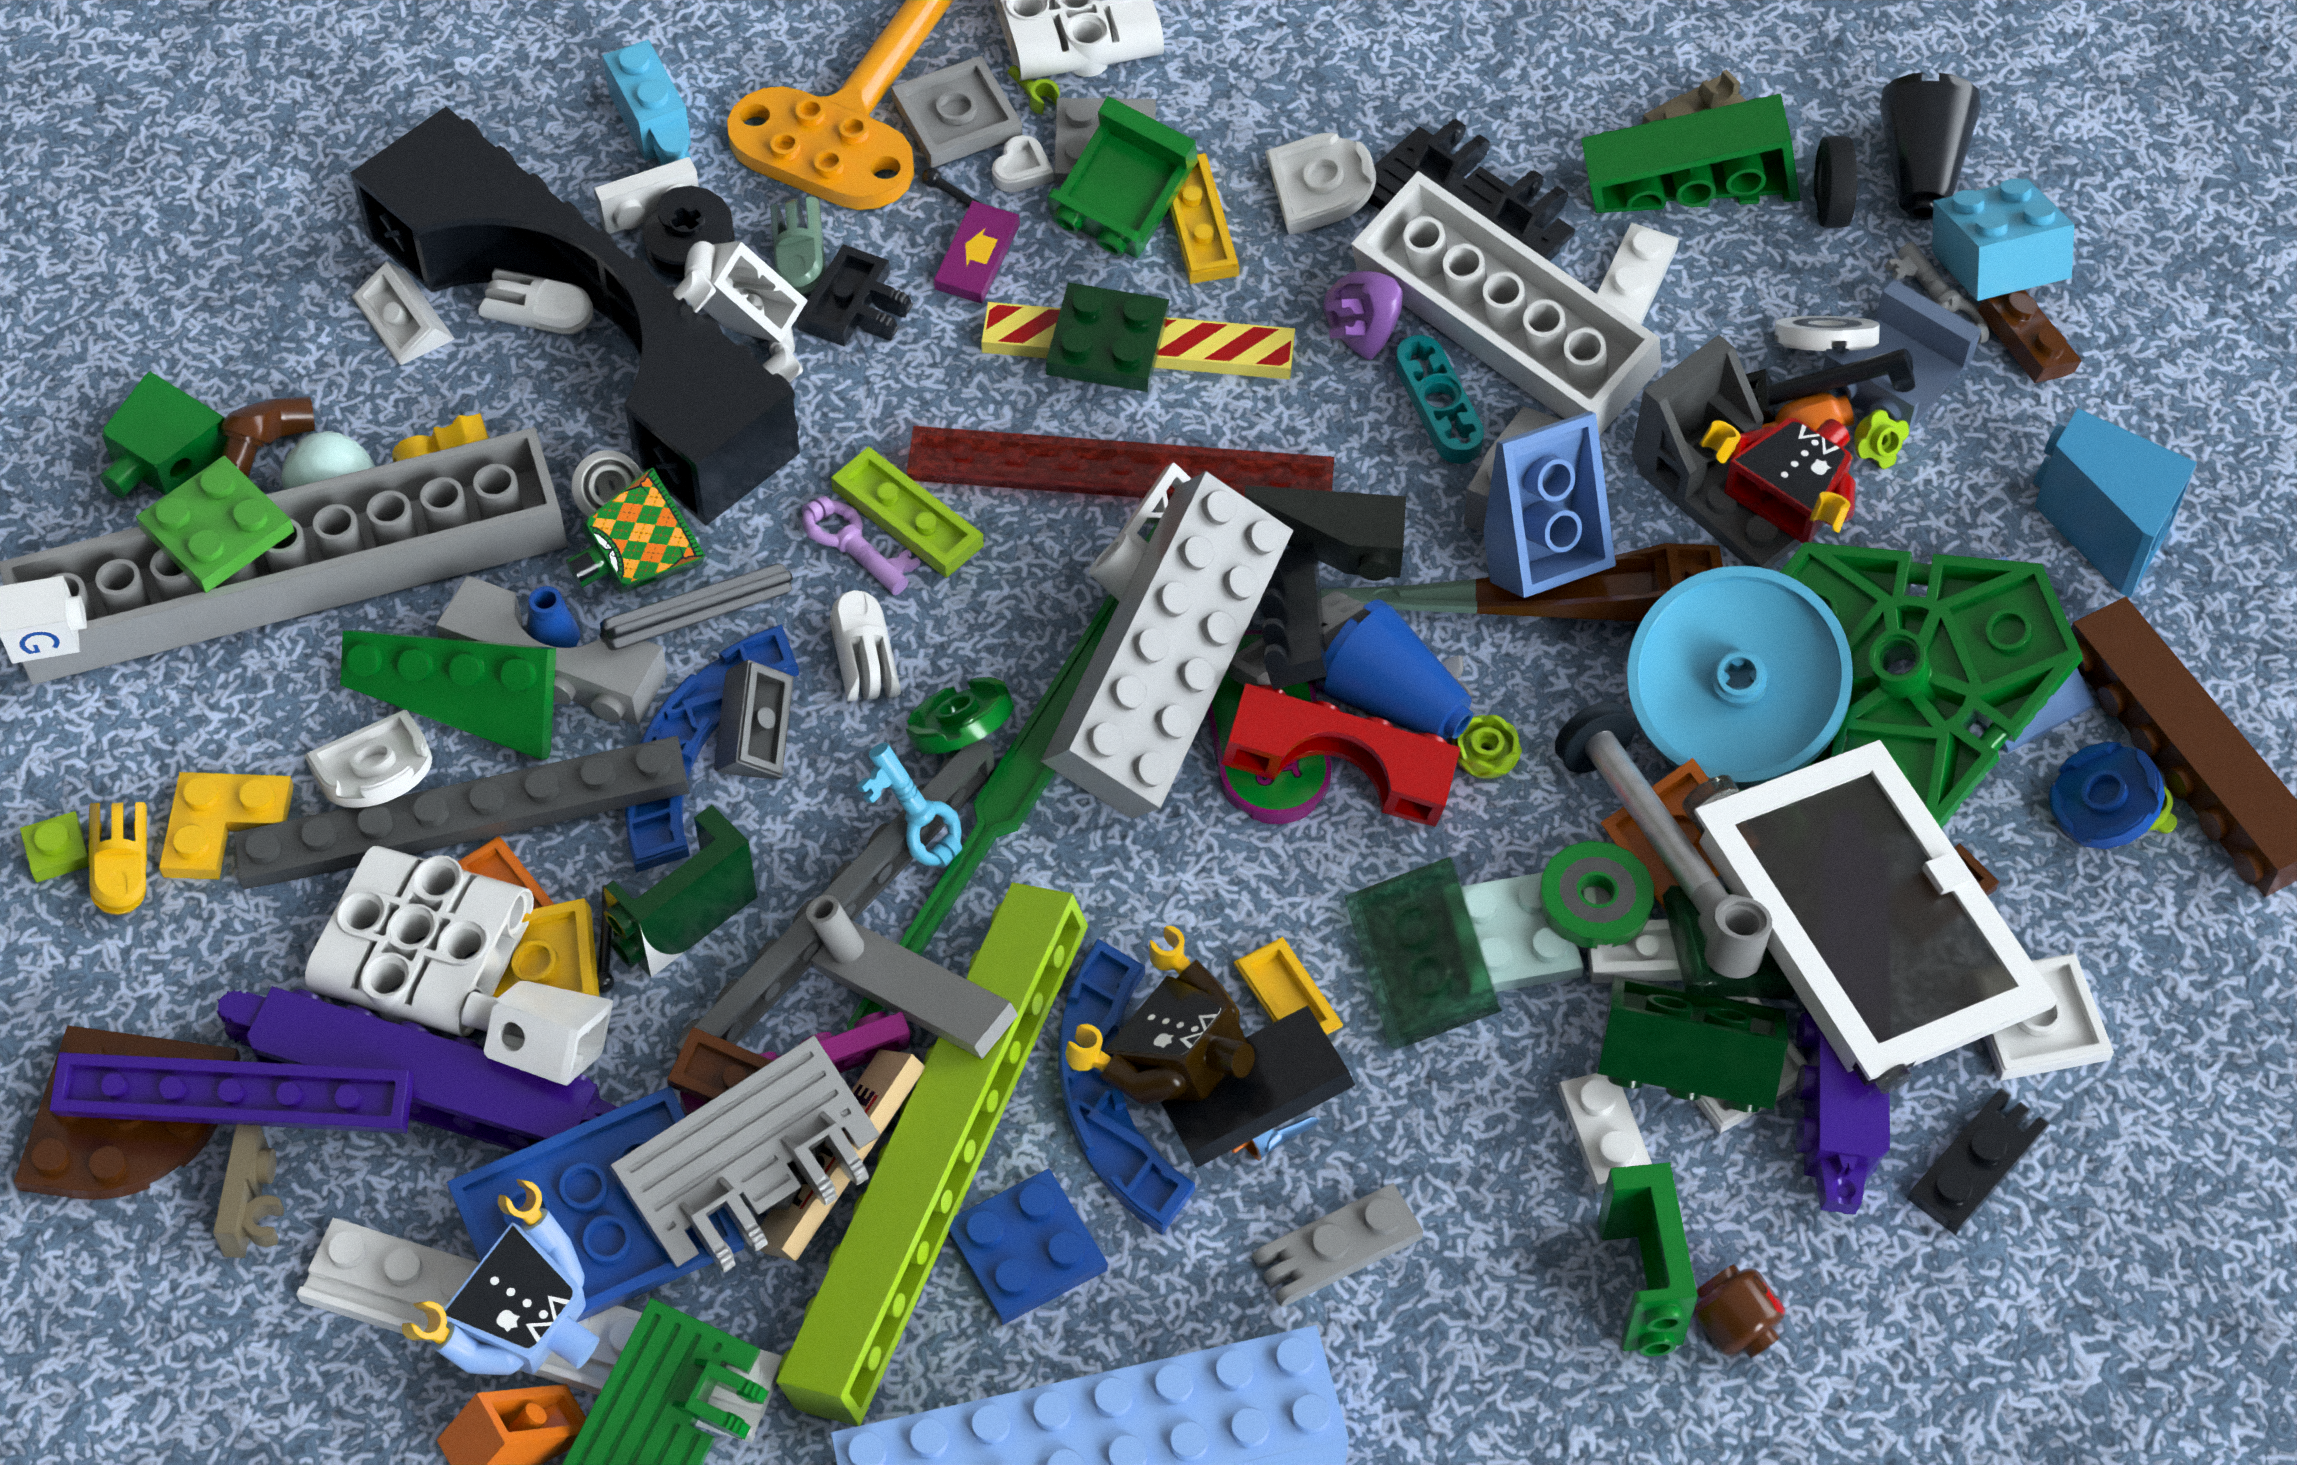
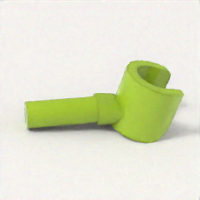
(1036, 89)

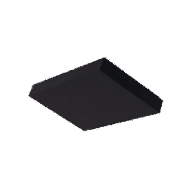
(1289, 1076)

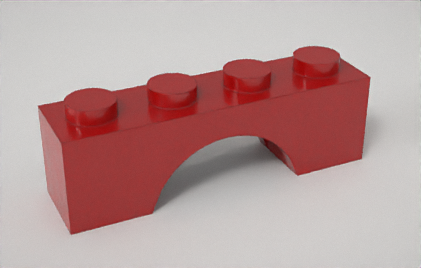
(1405, 767)

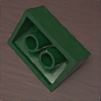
(1693, 1044)

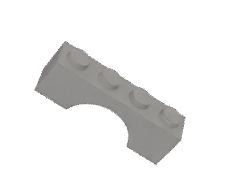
(607, 681)

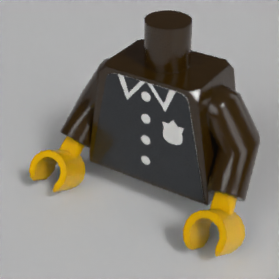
(1175, 1041)

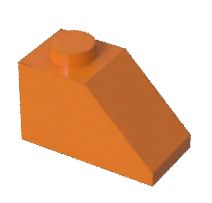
(513, 1427)

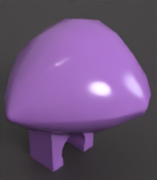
(1363, 310)

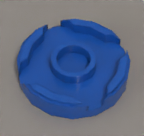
(2107, 795)

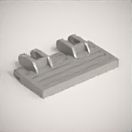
(744, 1148)

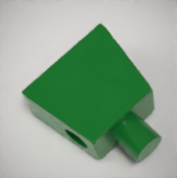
(160, 438)

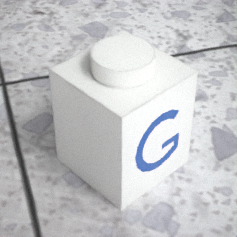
(40, 619)

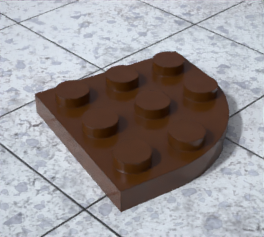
(108, 1155)

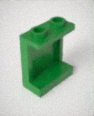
(1123, 180)
(1645, 1205)

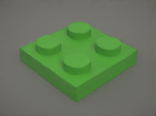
(215, 524)

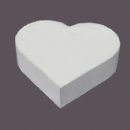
(1022, 165)

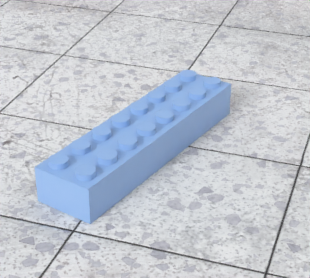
(1213, 1406)

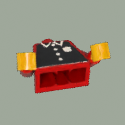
(1789, 473)

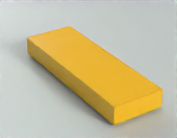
(1203, 228)

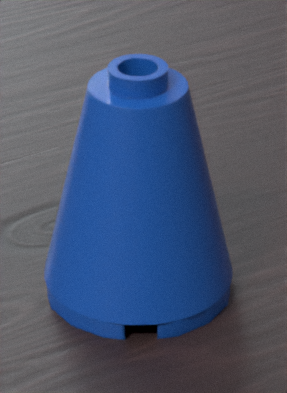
(1394, 675)

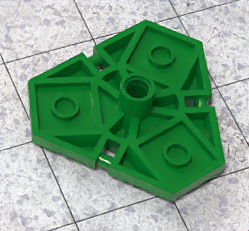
(1982, 647)

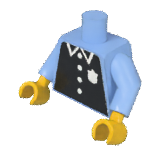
(515, 1301)

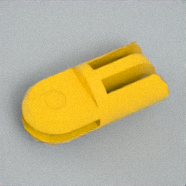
(117, 864)

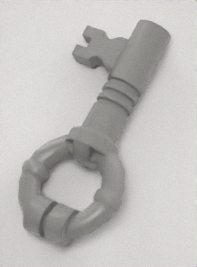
(1916, 264)

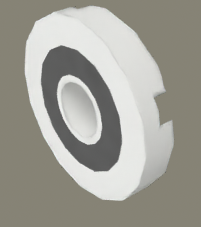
(1825, 332)

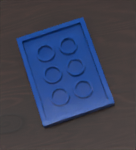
(588, 1202)

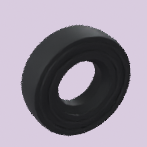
(1835, 181)

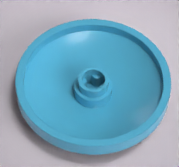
(1740, 674)

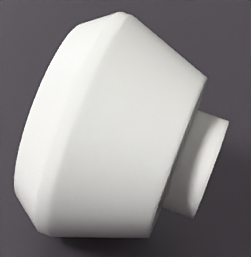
(598, 471)

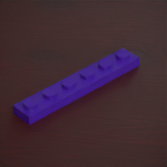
(232, 1092)

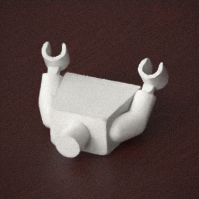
(744, 298)

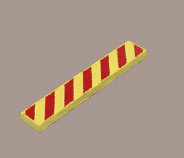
(1184, 344)

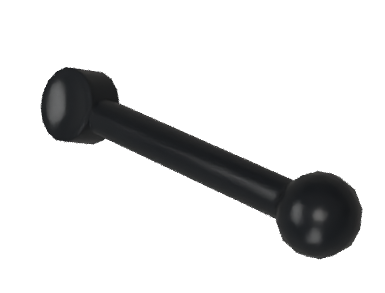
(932, 178)
(605, 979)

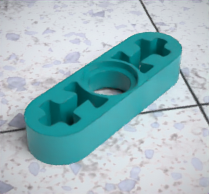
(1440, 379)

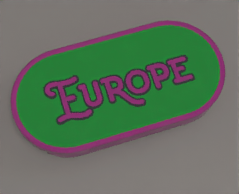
(1295, 789)

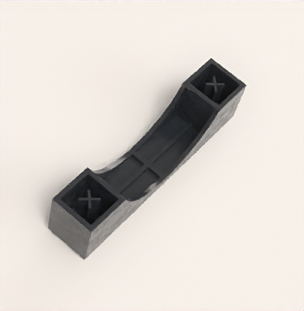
(700, 403)

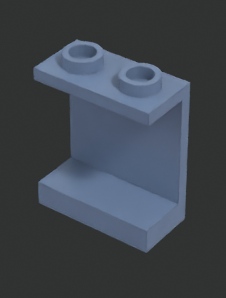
(1936, 341)

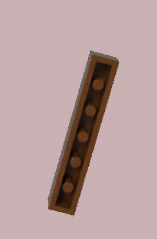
(2191, 743)

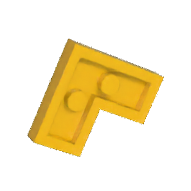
(210, 807)

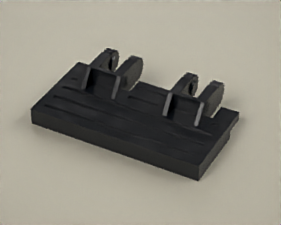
(1480, 190)

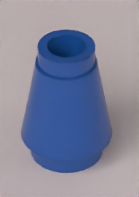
(550, 619)

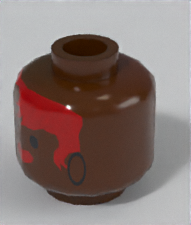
(1739, 1311)

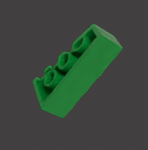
(1695, 158)

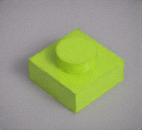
(55, 846)

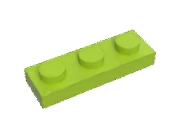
(907, 512)

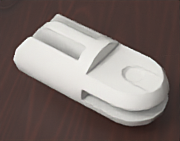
(536, 303)
(863, 646)

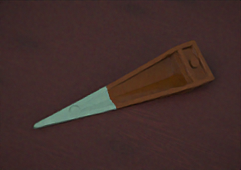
(1612, 594)

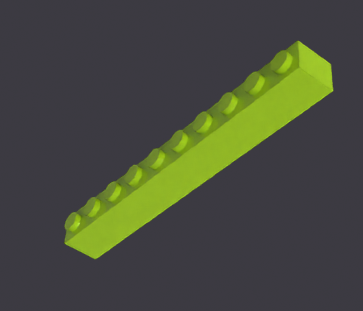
(928, 1166)

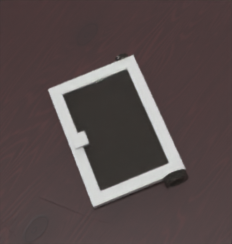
(1869, 911)

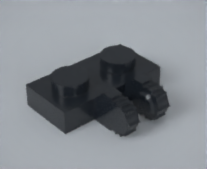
(844, 299)

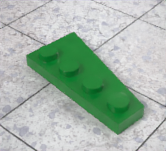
(468, 684)

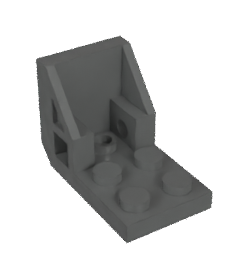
(1668, 452)

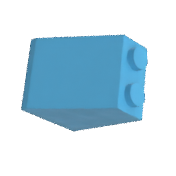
(2111, 495)

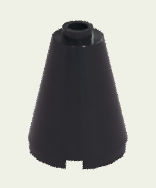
(1928, 136)

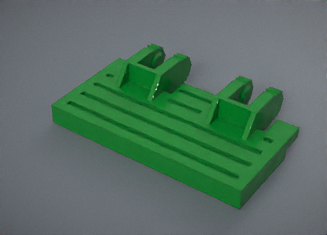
(663, 1390)

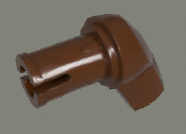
(261, 424)

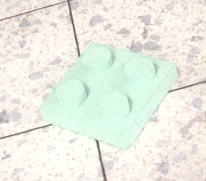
(1516, 937)

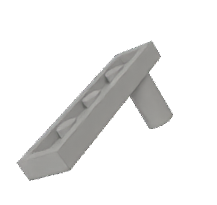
(906, 981)

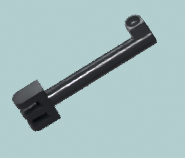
(1896, 364)

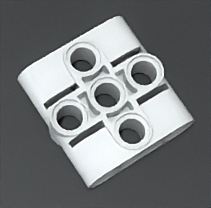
(1078, 34)
(406, 904)

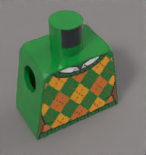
(636, 539)

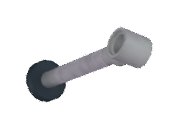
(1733, 924)

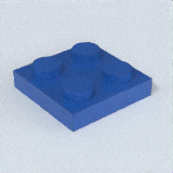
(1026, 1246)

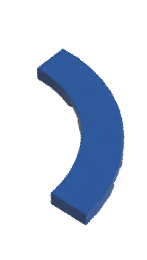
(693, 714)
(1099, 1111)

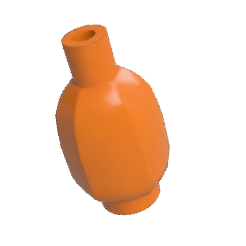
(1815, 410)

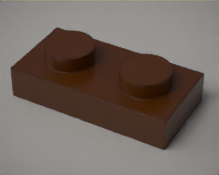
(2029, 336)
(712, 1066)

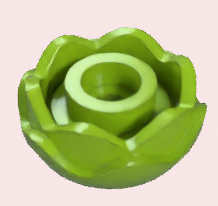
(1489, 732)

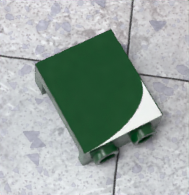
(687, 901)

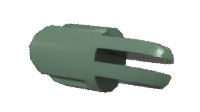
(798, 250)

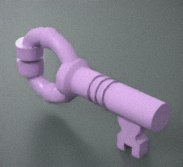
(849, 539)

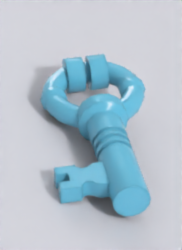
(919, 812)

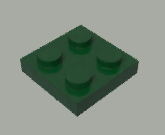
(1107, 337)

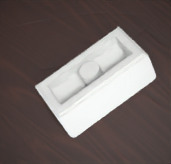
(401, 314)

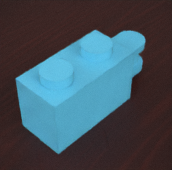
(648, 102)

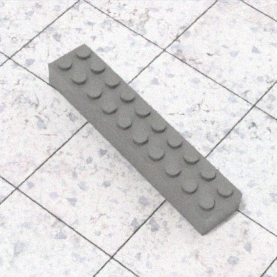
(348, 544)

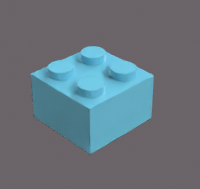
(2002, 238)

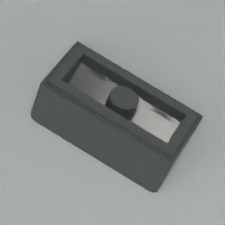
(753, 721)

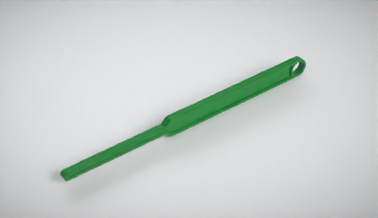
(1008, 792)

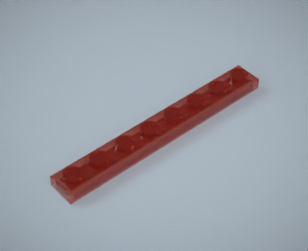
(1097, 464)

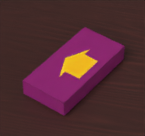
(977, 252)

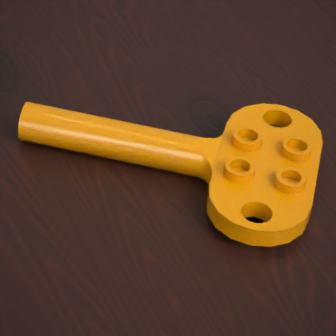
(831, 141)

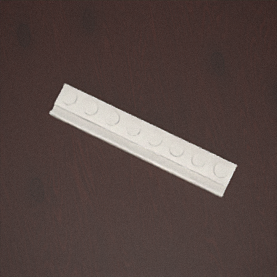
(382, 1277)

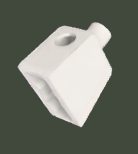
(541, 1028)

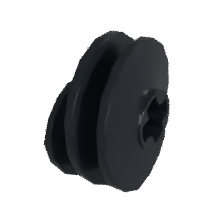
(679, 222)

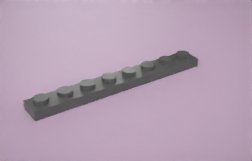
(462, 812)
(854, 886)

